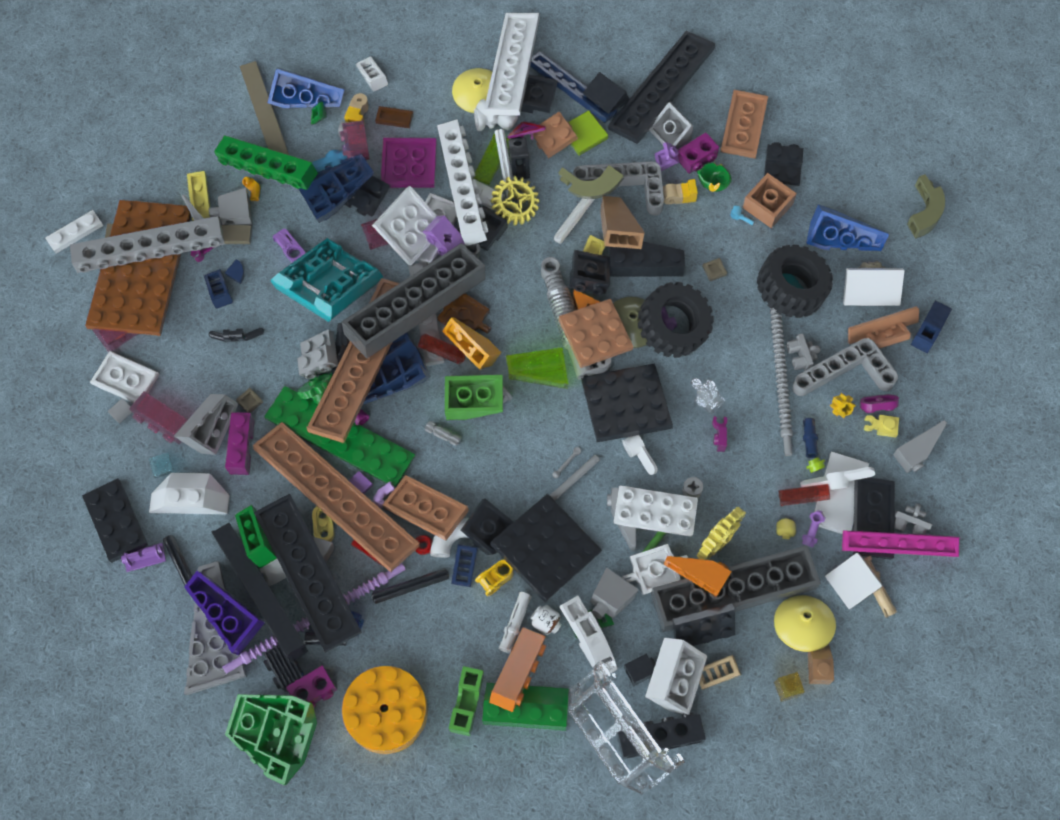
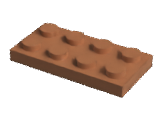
(744, 124)
(425, 507)

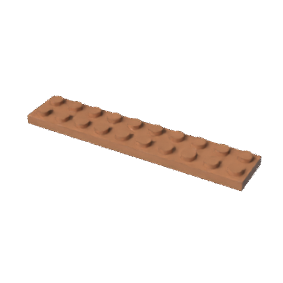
(348, 386)
(336, 497)

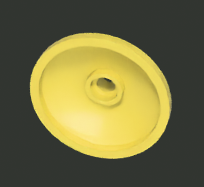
(467, 92)
(802, 632)

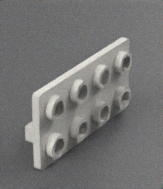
(655, 511)

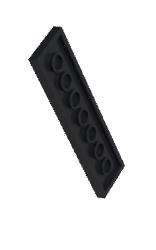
(661, 86)
(307, 573)

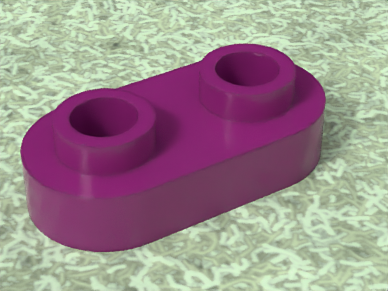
(880, 402)

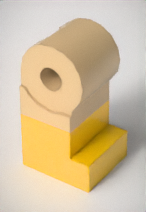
(357, 108)
(680, 193)

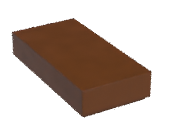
(394, 117)

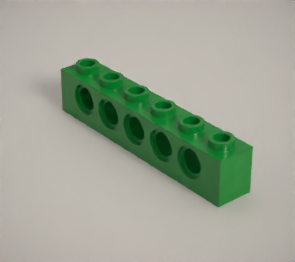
(265, 162)

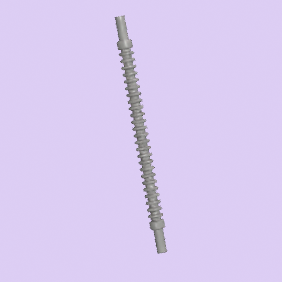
(786, 432)

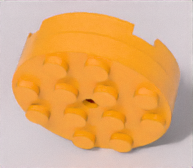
(381, 689)

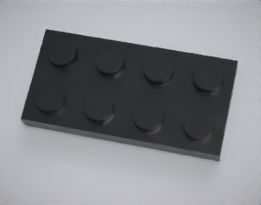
(874, 509)
(114, 520)

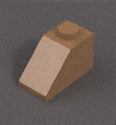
(821, 666)

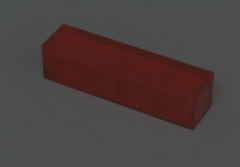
(441, 348)
(804, 495)

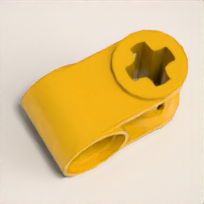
(494, 578)

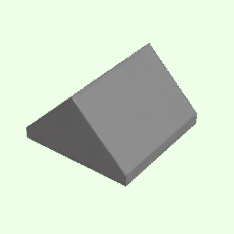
(672, 126)

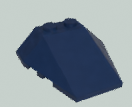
(336, 186)
(400, 370)

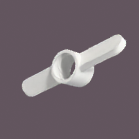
(635, 446)
(840, 480)

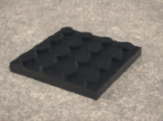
(626, 403)
(546, 547)

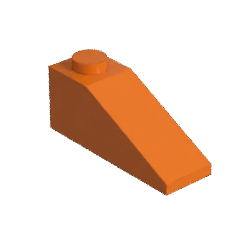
(704, 573)

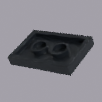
(705, 625)

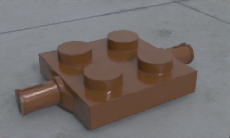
(466, 311)

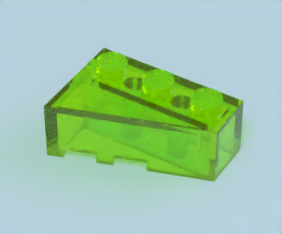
(539, 367)

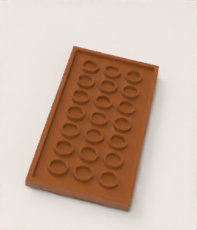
(137, 293)

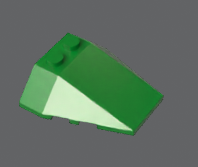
(273, 732)

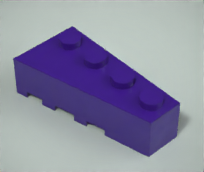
(228, 616)

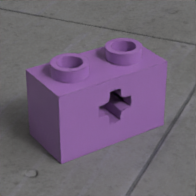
(435, 231)

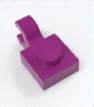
(720, 438)

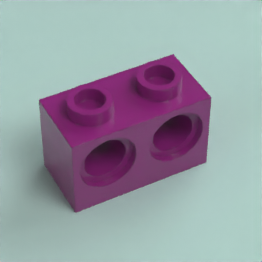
(696, 151)
(309, 684)

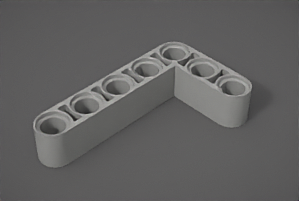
(643, 177)
(844, 365)

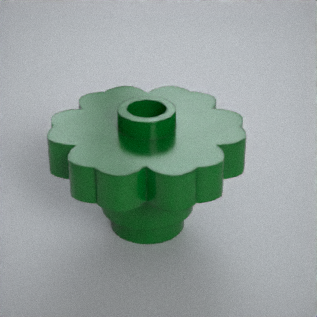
(315, 388)

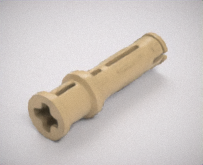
(881, 595)

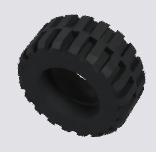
(802, 264)
(691, 304)

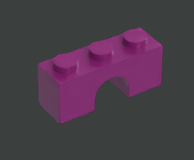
(240, 433)

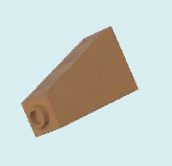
(619, 224)

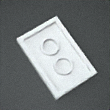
(873, 286)
(124, 377)

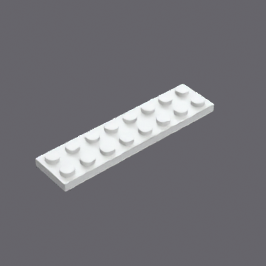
(512, 64)

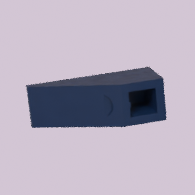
(931, 327)

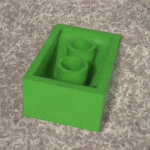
(473, 396)

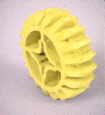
(528, 195)

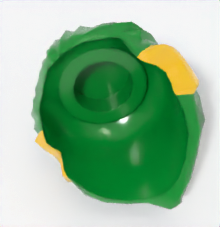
(714, 177)

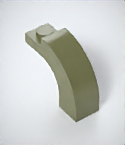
(592, 189)
(934, 199)

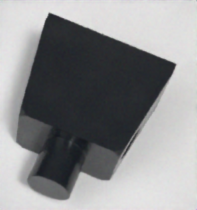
(519, 150)

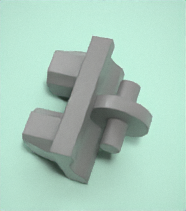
(806, 351)
(902, 519)

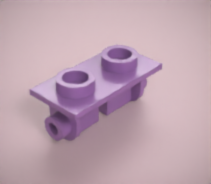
(144, 557)

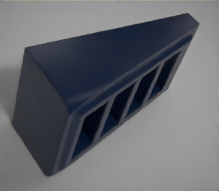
(220, 299)
(473, 550)

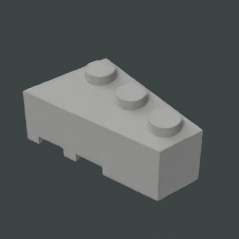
(208, 424)

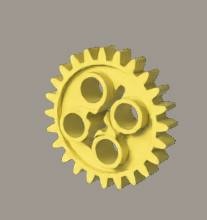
(721, 534)

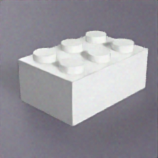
(676, 676)

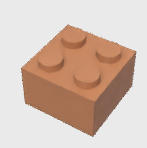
(769, 200)

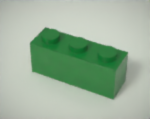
(253, 538)

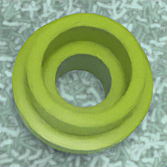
(815, 465)

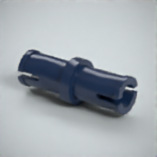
(810, 438)

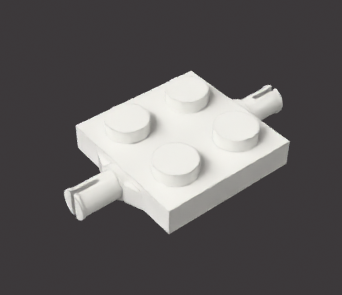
(650, 569)

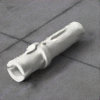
(514, 624)

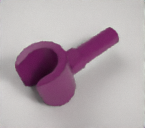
(200, 257)

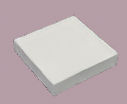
(853, 580)

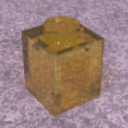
(789, 687)

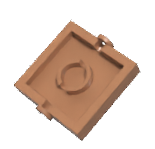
(556, 136)

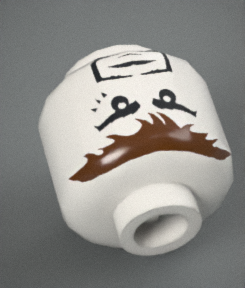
(546, 620)

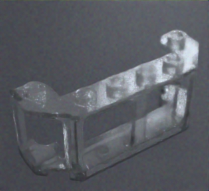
(625, 721)

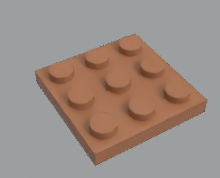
(595, 333)

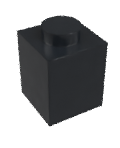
(640, 669)

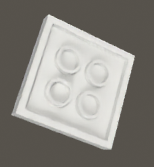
(403, 225)

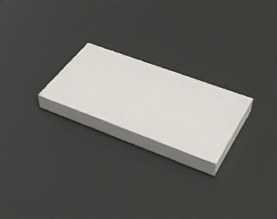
(440, 207)
(840, 507)

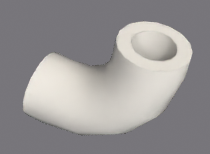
(442, 548)

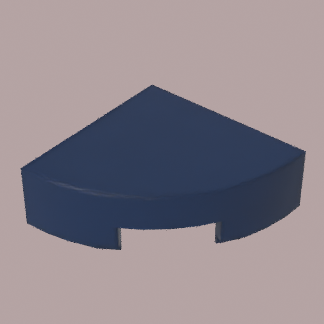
(236, 271)

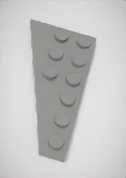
(207, 648)

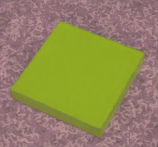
(588, 133)

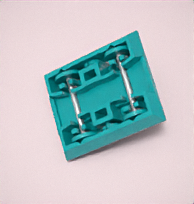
(326, 279)

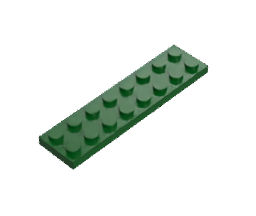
(361, 448)

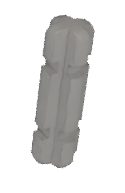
(443, 433)

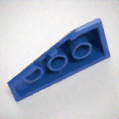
(299, 91)
(837, 230)

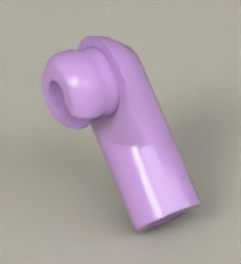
(381, 493)

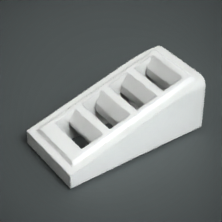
(376, 82)

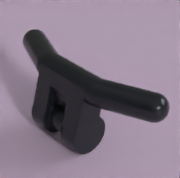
(235, 336)

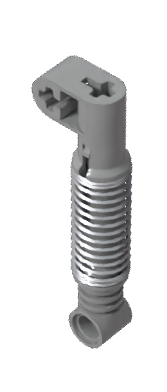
(562, 304)

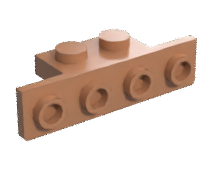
(887, 329)

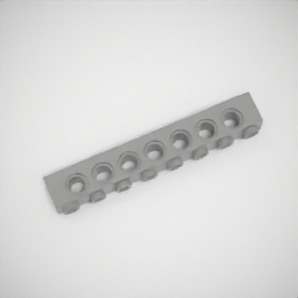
(96, 253)

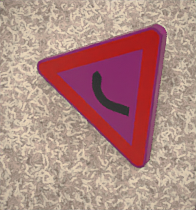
(525, 128)

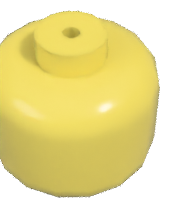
(786, 528)

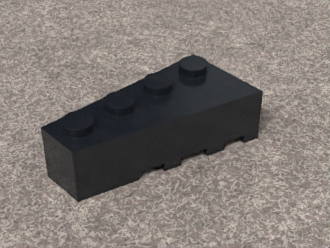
(649, 261)

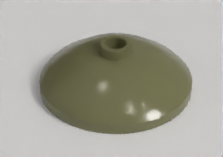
(625, 308)

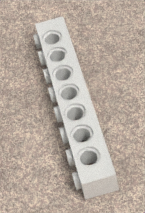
(462, 184)

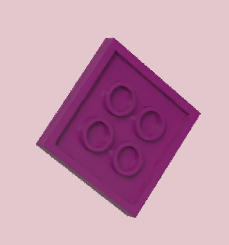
(409, 162)

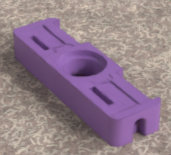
(288, 244)

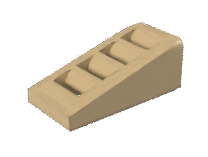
(736, 672)

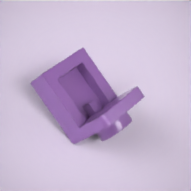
(667, 157)

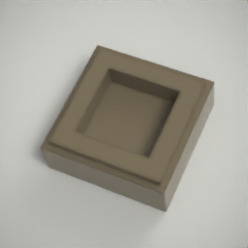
(714, 269)
(249, 400)

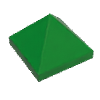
(318, 113)

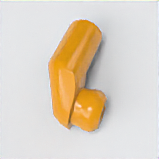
(253, 186)

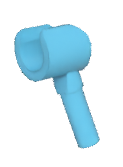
(736, 214)

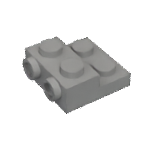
(317, 355)

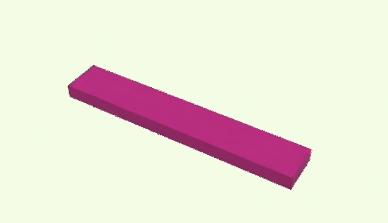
(900, 543)

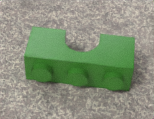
(467, 701)

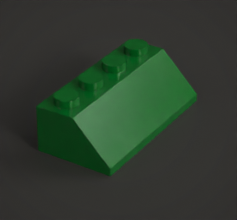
(539, 709)

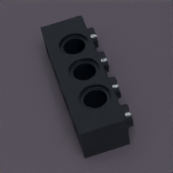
(691, 722)

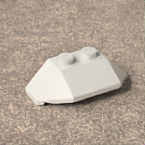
(189, 495)

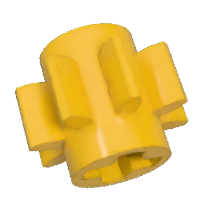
(842, 405)

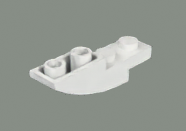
(588, 632)

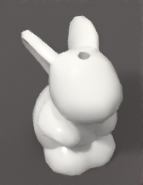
(481, 120)

